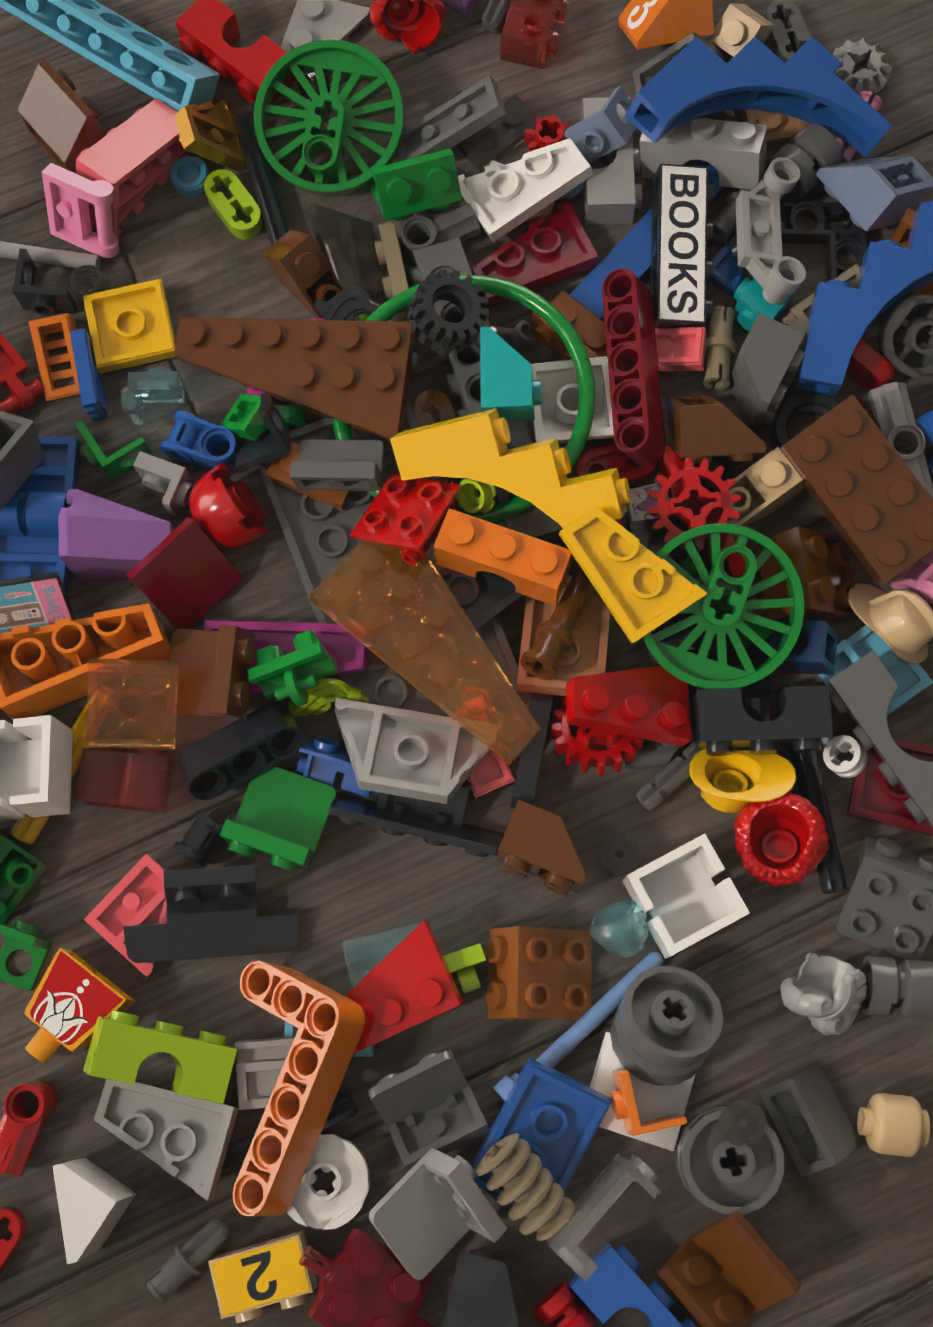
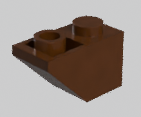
(303, 269)

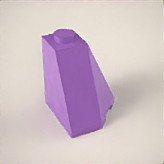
(105, 537)

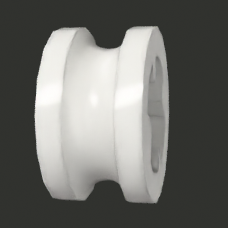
(842, 744)

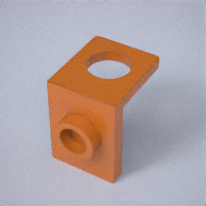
(625, 1108)

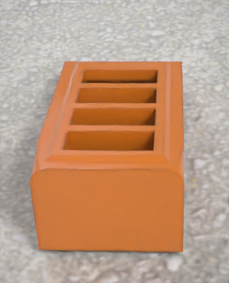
(51, 325)

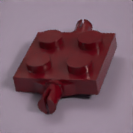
(364, 1287)

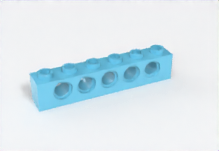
(121, 49)

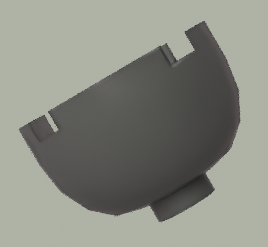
(907, 334)

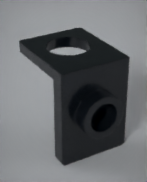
(39, 298)
(267, 446)

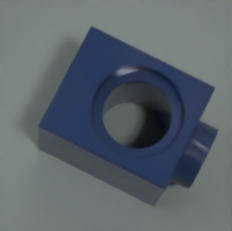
(819, 653)

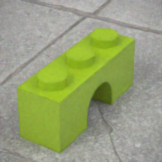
(122, 1045)

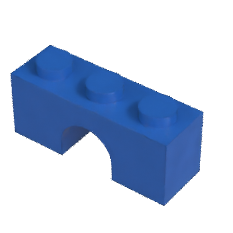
(618, 1286)

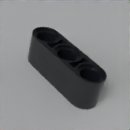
(240, 751)

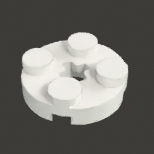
(351, 1185)

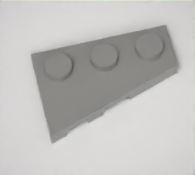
(171, 1129)

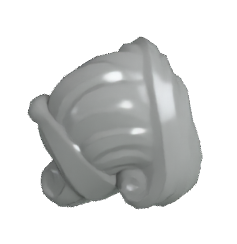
(826, 993)

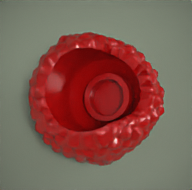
(781, 839)

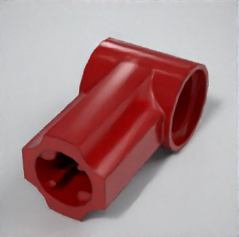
(21, 1129)

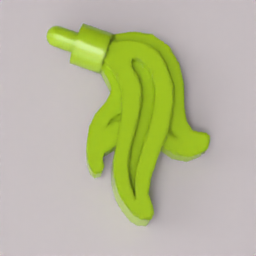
(324, 694)

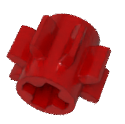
(546, 132)

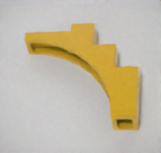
(536, 472)

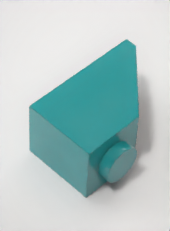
(507, 380)

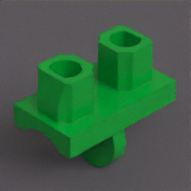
(295, 672)

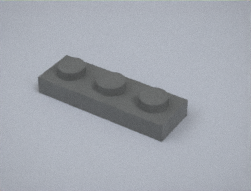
(453, 120)

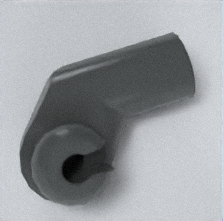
(653, 755)

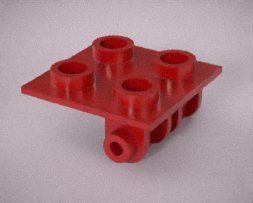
(407, 515)

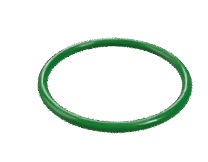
(573, 343)

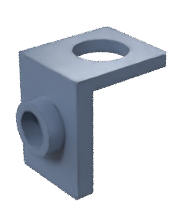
(602, 130)

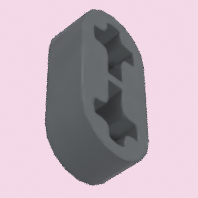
(795, 32)

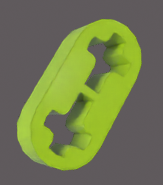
(240, 200)

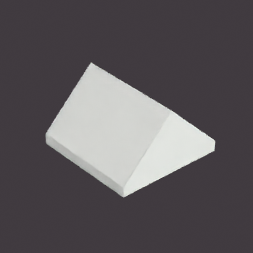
(561, 398)
(88, 1206)

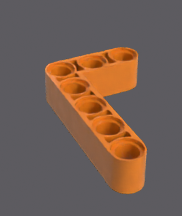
(273, 1176)

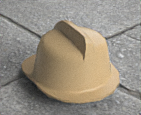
(897, 617)

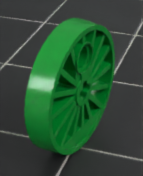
(340, 60)
(697, 668)

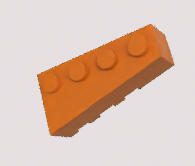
(50, 662)

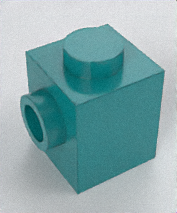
(751, 303)

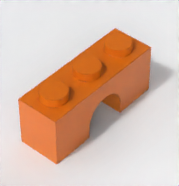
(478, 545)

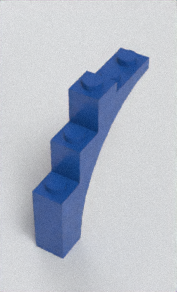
(756, 79)
(844, 313)

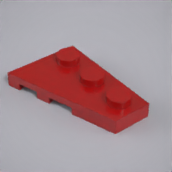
(632, 703)
(405, 988)

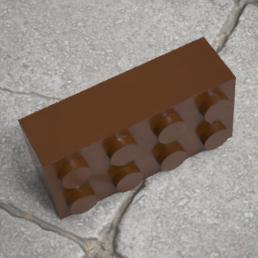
(864, 489)

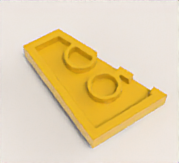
(627, 575)

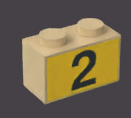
(262, 1276)

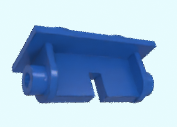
(325, 761)

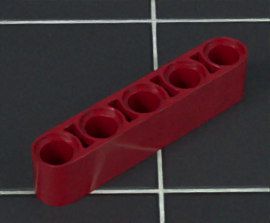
(628, 306)

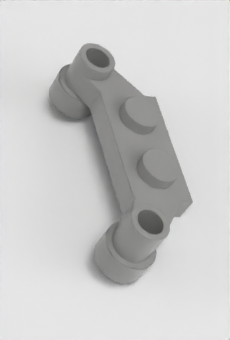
(760, 233)

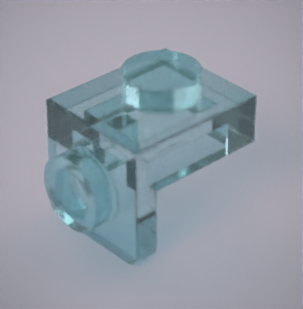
(155, 386)

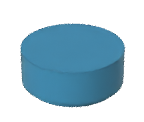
(189, 176)

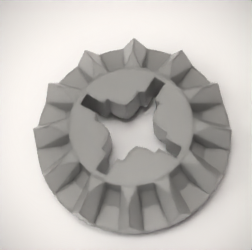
(872, 77)

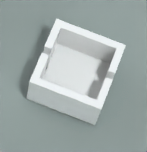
(35, 771)
(683, 896)

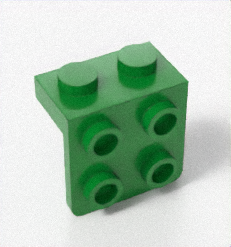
(416, 185)
(280, 819)

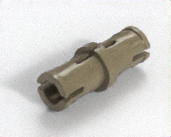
(719, 348)

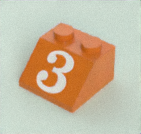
(665, 21)

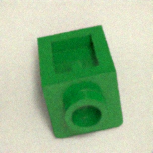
(245, 418)

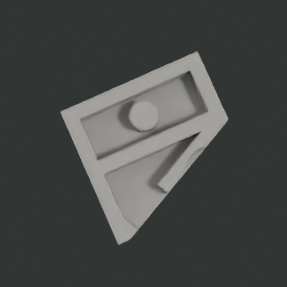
(323, 21)

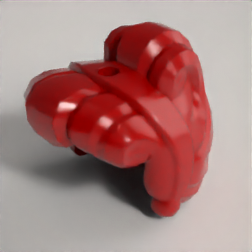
(412, 21)

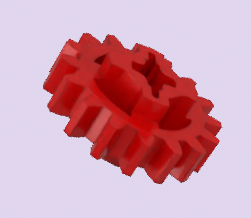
(691, 485)
(592, 746)

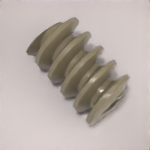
(527, 1186)

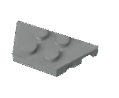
(407, 750)

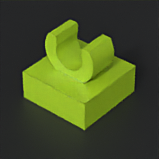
(463, 964)

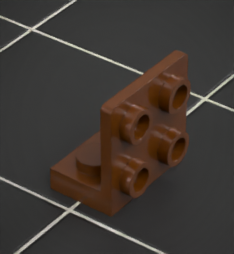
(727, 1274)

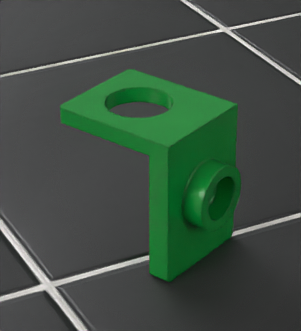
(113, 464)
(23, 937)

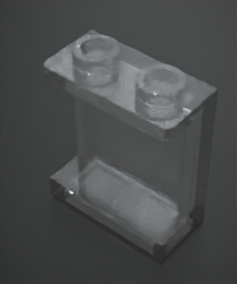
(594, 1205)

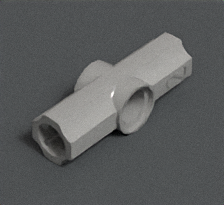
(896, 421)

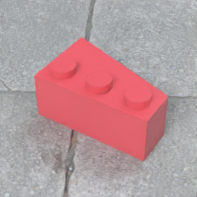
(133, 158)

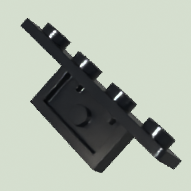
(433, 821)

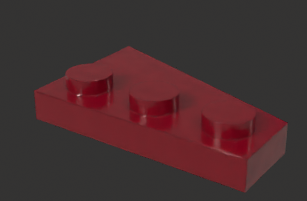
(543, 255)

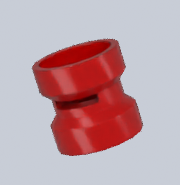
(561, 1309)

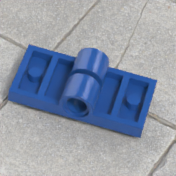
(31, 517)

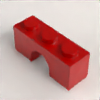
(208, 34)

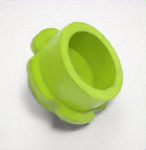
(470, 499)

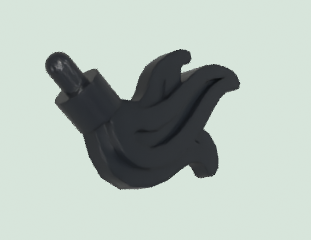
(347, 305)

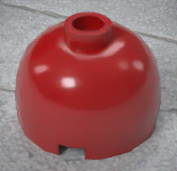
(226, 509)

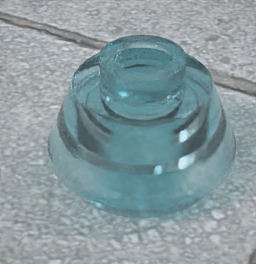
(621, 928)

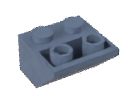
(877, 188)

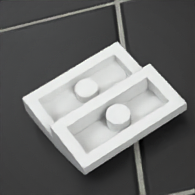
(650, 1099)

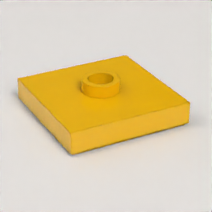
(130, 326)

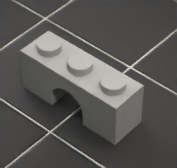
(733, 148)
(612, 190)

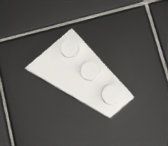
(520, 189)

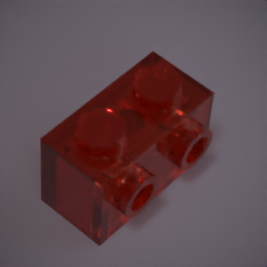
(531, 31)

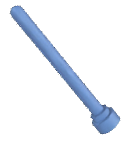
(585, 1024)

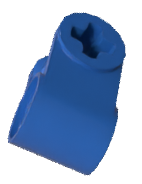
(196, 440)

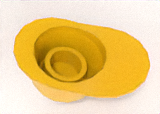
(741, 778)

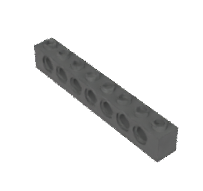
(466, 379)

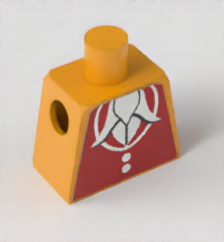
(69, 1005)

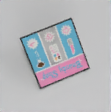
(33, 601)

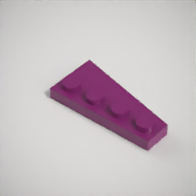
(340, 644)

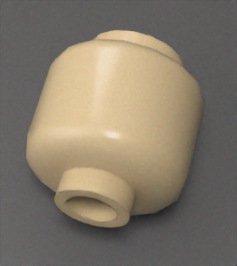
(894, 1125)

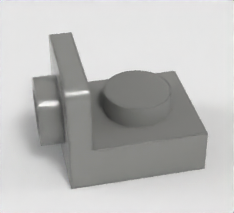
(161, 474)

